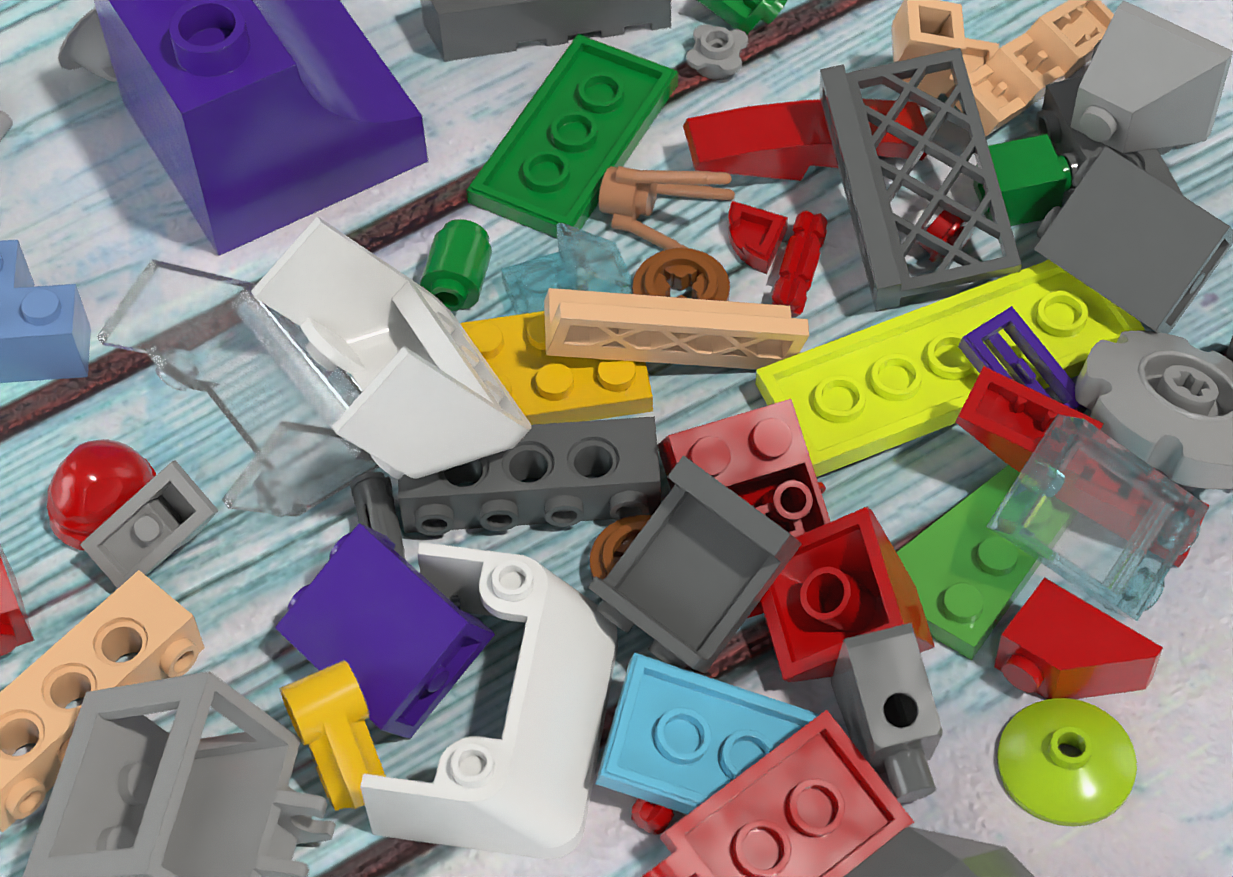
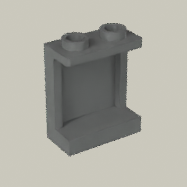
(1134, 240)
(695, 570)

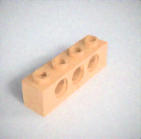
(33, 709)

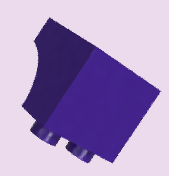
(260, 107)

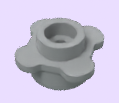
(716, 51)

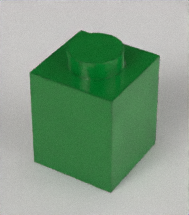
(1028, 177)

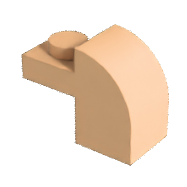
(931, 28)

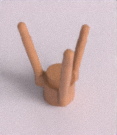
(633, 193)

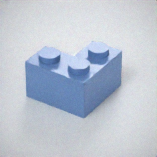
(40, 326)

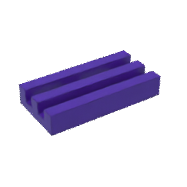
(1031, 347)

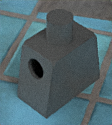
(889, 707)

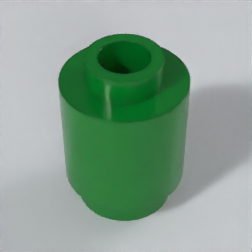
(457, 264)

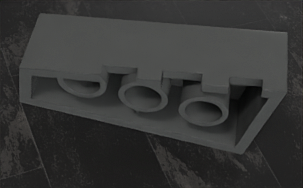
(496, 26)

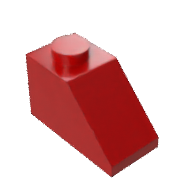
(1073, 649)

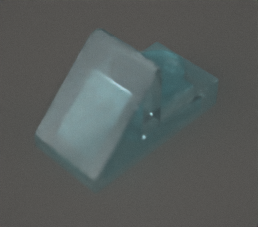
(581, 263)

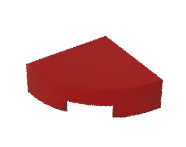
(755, 234)

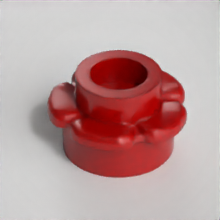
(947, 228)

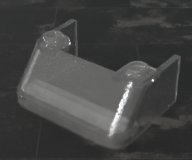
(254, 365)

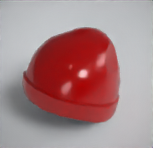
(93, 486)

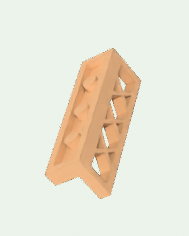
(670, 329)

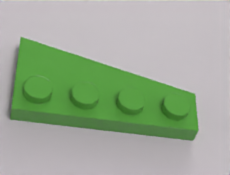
(967, 570)

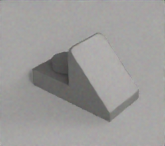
(150, 525)

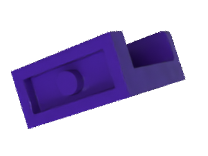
(388, 626)

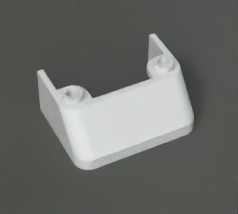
(421, 378)
(537, 781)

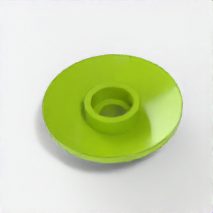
(1060, 786)

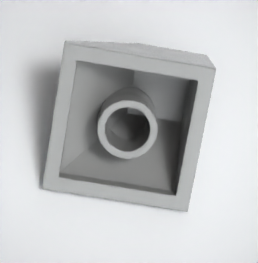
(1150, 84)

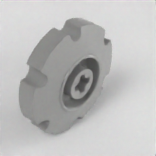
(1164, 404)

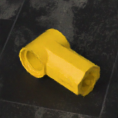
(330, 719)

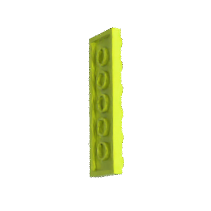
(912, 375)

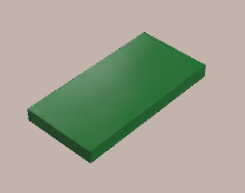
(569, 135)

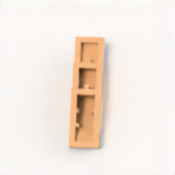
(1045, 54)

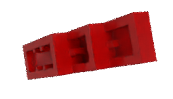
(783, 138)
(1014, 419)

